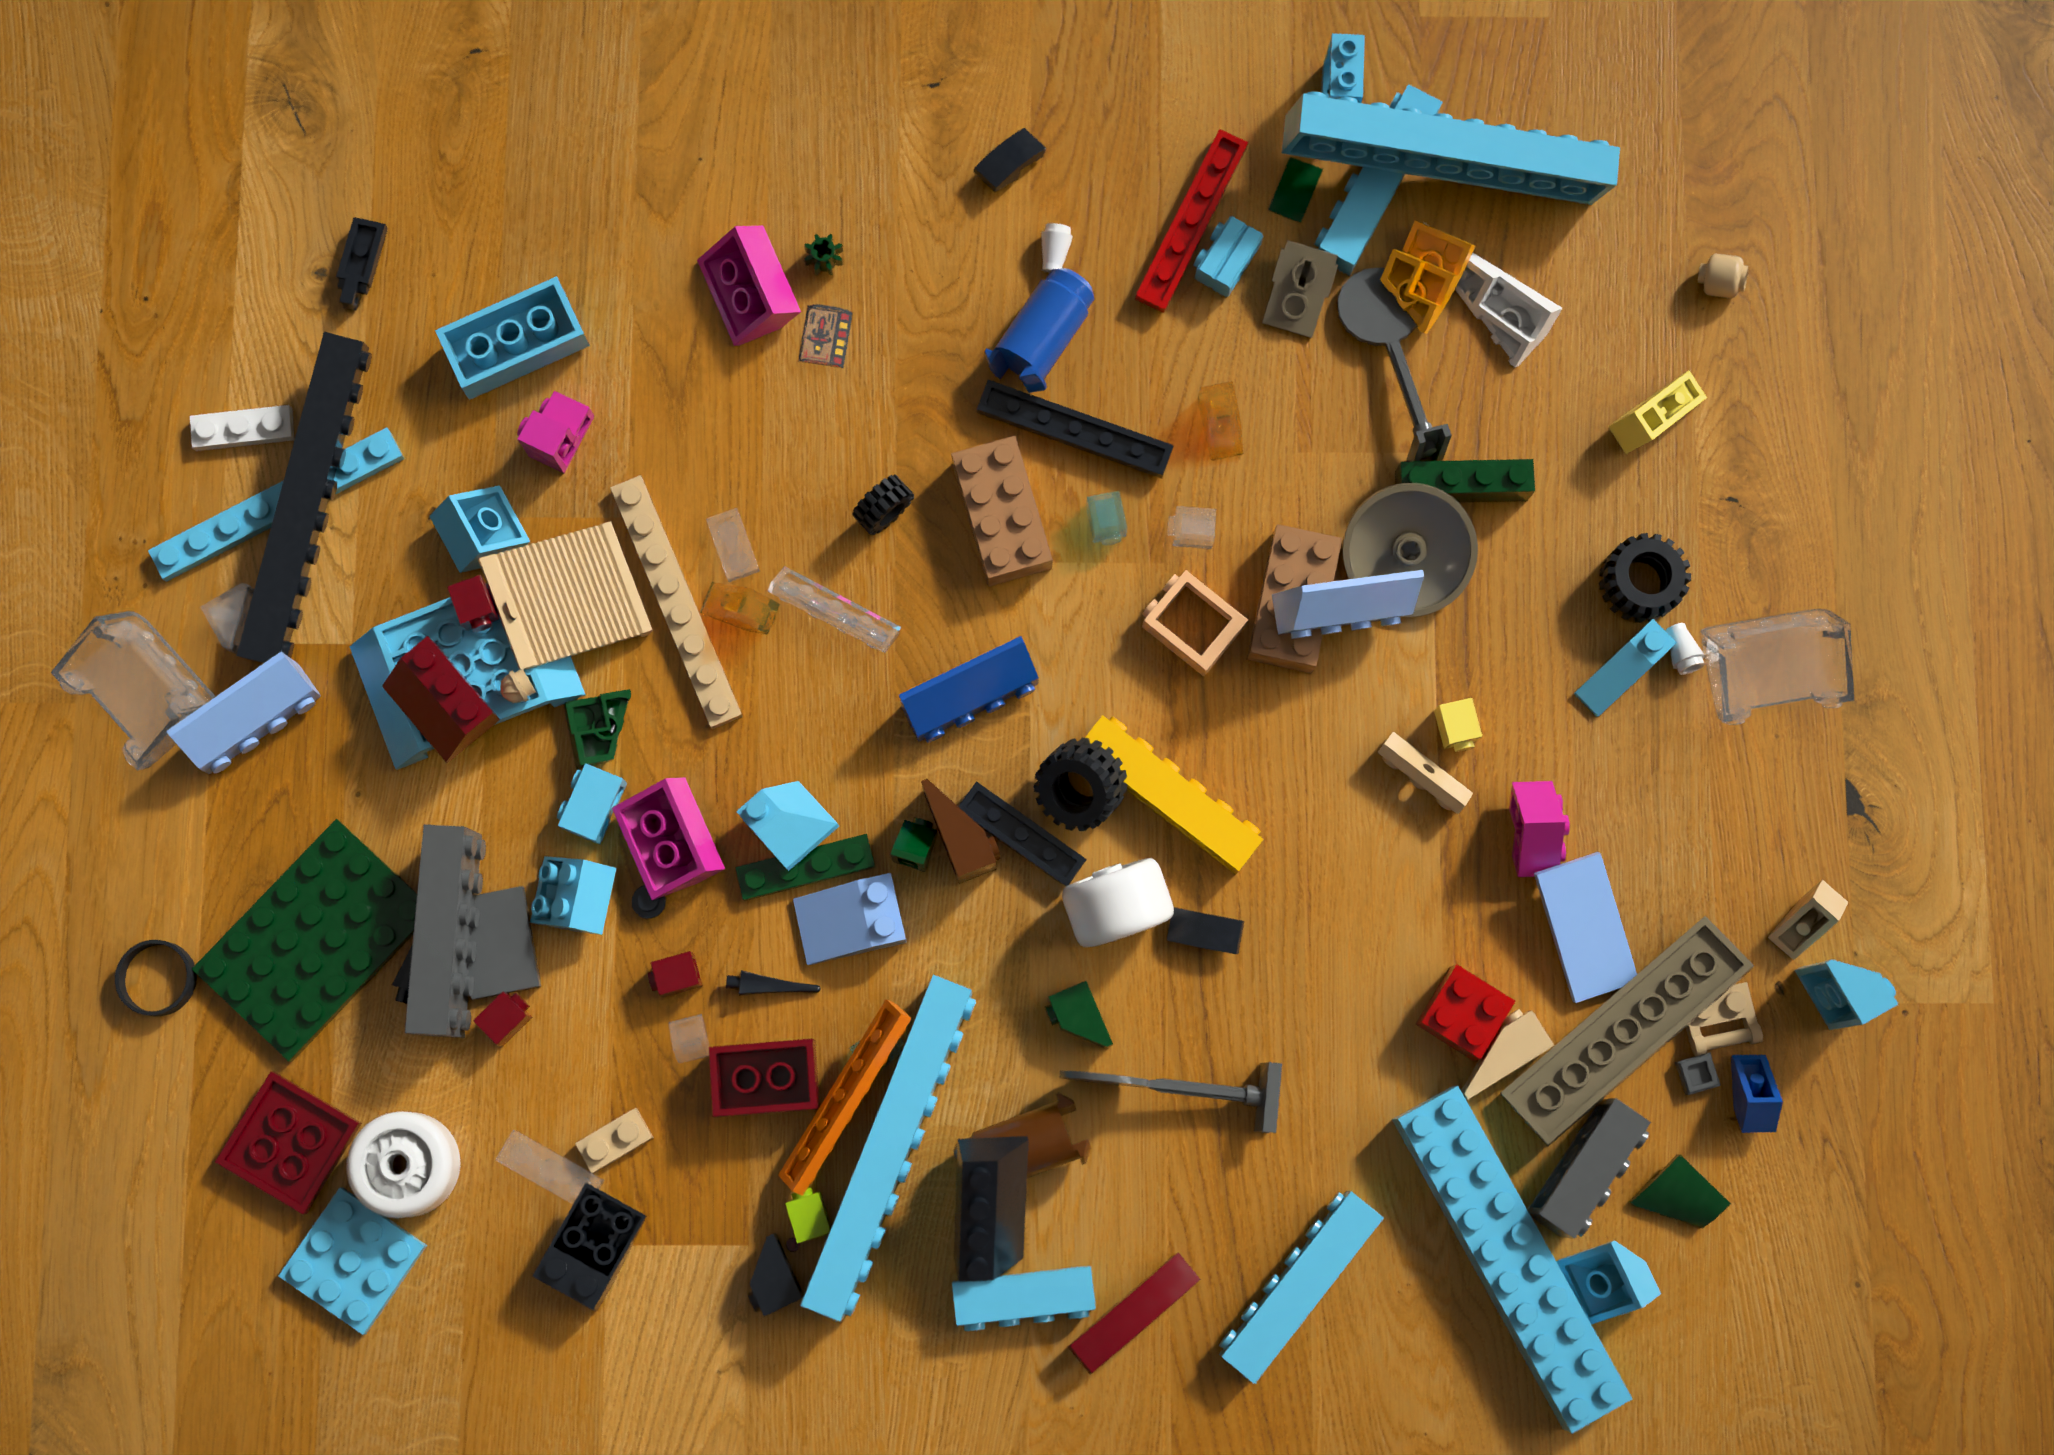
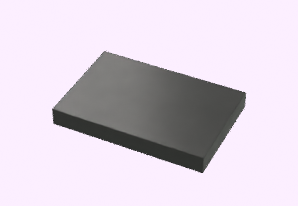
(504, 945)

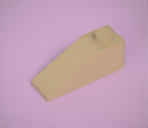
(1512, 1047)

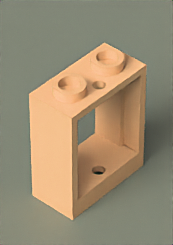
(1155, 609)

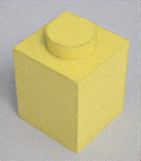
(1458, 724)

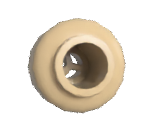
(1723, 276)

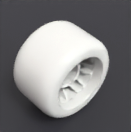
(1117, 902)
(430, 1169)

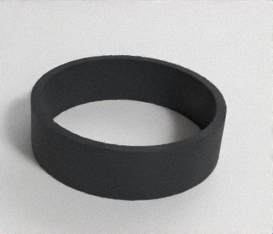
(126, 959)

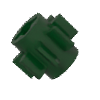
(819, 247)

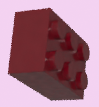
(764, 1078)

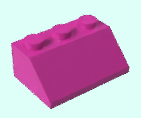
(748, 284)
(668, 837)

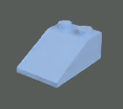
(849, 919)

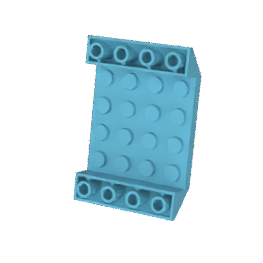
(480, 657)

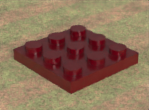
(288, 1142)

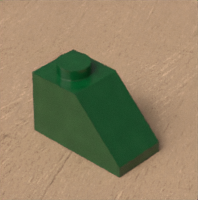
(914, 844)
(1078, 1014)

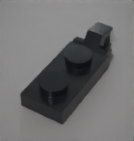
(360, 260)

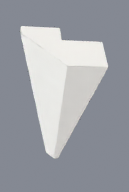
(1507, 307)

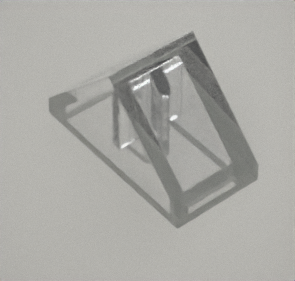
(228, 615)

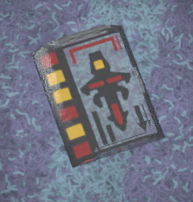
(825, 335)

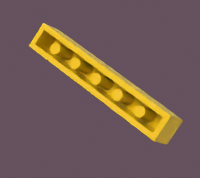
(1177, 799)

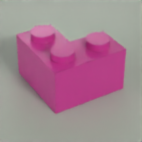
(555, 431)
(1538, 827)

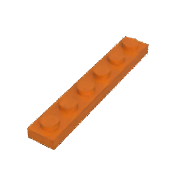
(844, 1097)

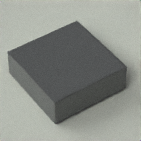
(1697, 1074)

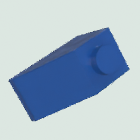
(1755, 1094)

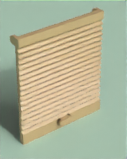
(565, 596)

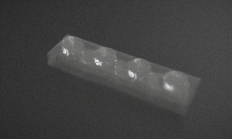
(834, 609)

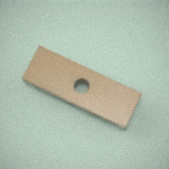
(1425, 773)

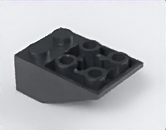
(590, 1247)

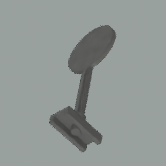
(1377, 319)
(1263, 1097)

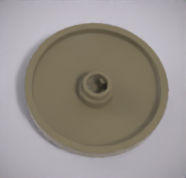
(1409, 531)

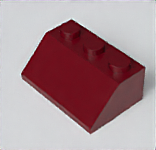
(439, 699)

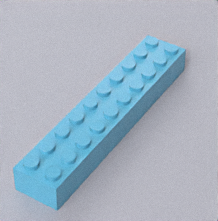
(1450, 148)
(887, 1149)
(1512, 1259)

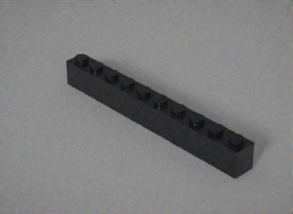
(304, 498)

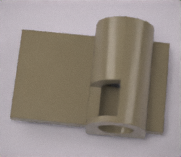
(1300, 286)

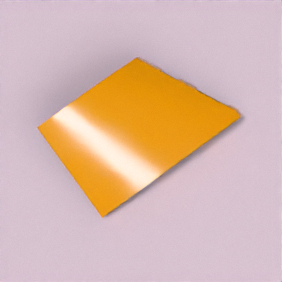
(1426, 272)

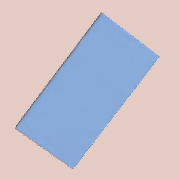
(1586, 927)

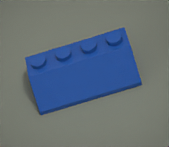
(969, 690)

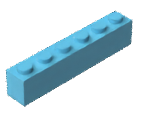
(1368, 196)
(1300, 1286)

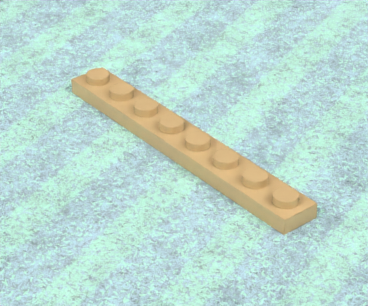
(676, 602)

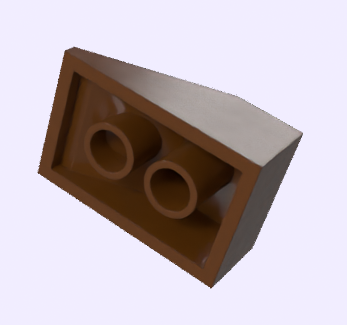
(962, 837)

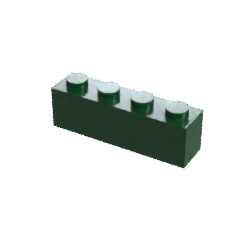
(1473, 479)

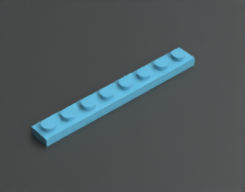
(258, 511)

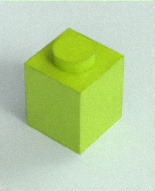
(808, 1216)

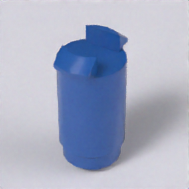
(1042, 329)

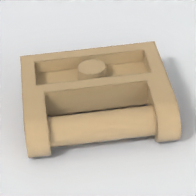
(1730, 1006)

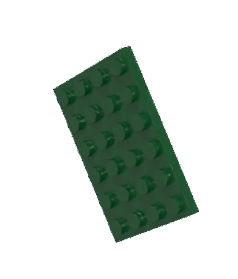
(312, 940)

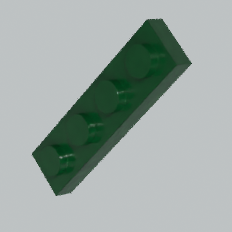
(820, 864)

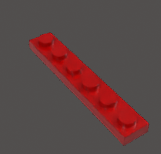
(1191, 221)

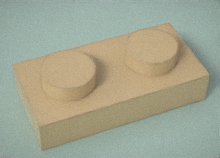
(614, 1140)

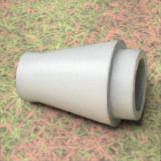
(1055, 245)
(1686, 653)

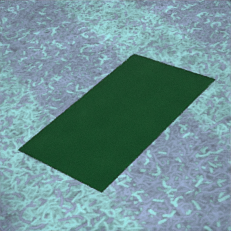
(1295, 189)

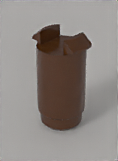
(1047, 1135)

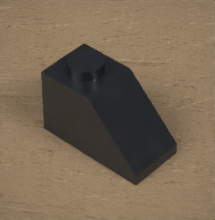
(773, 1279)

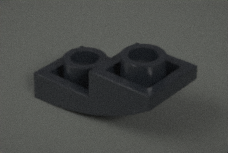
(1008, 159)
(1205, 930)

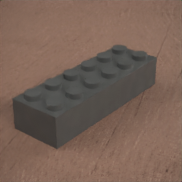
(444, 931)

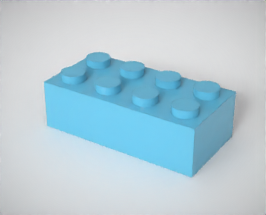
(512, 338)

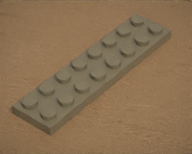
(1626, 1030)

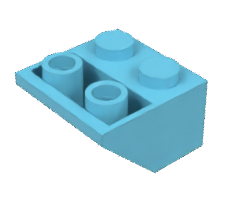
(573, 894)

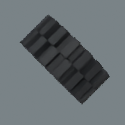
(883, 504)

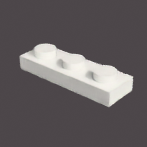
(242, 428)

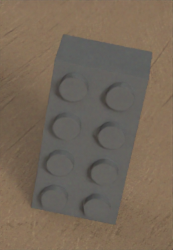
(1589, 1168)

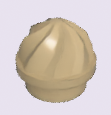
(516, 687)

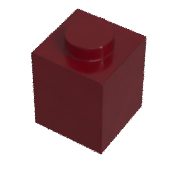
(473, 604)
(674, 974)
(503, 1017)

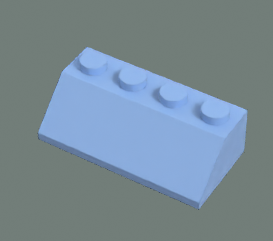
(1347, 602)
(245, 714)

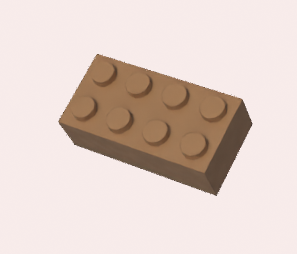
(1002, 511)
(1293, 560)

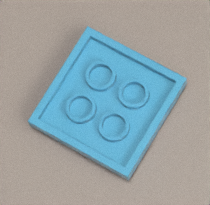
(352, 1261)

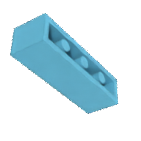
(1024, 1296)

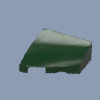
(596, 726)
(1681, 1194)

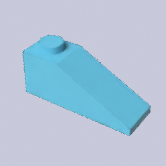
(1625, 667)

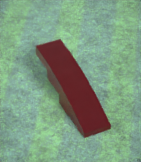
(1133, 1313)

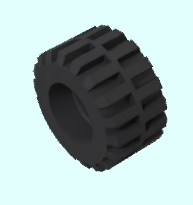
(1659, 556)
(1097, 768)

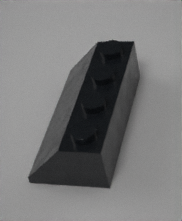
(990, 1206)

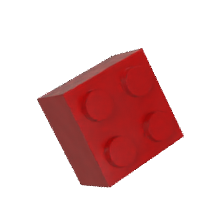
(1465, 1012)

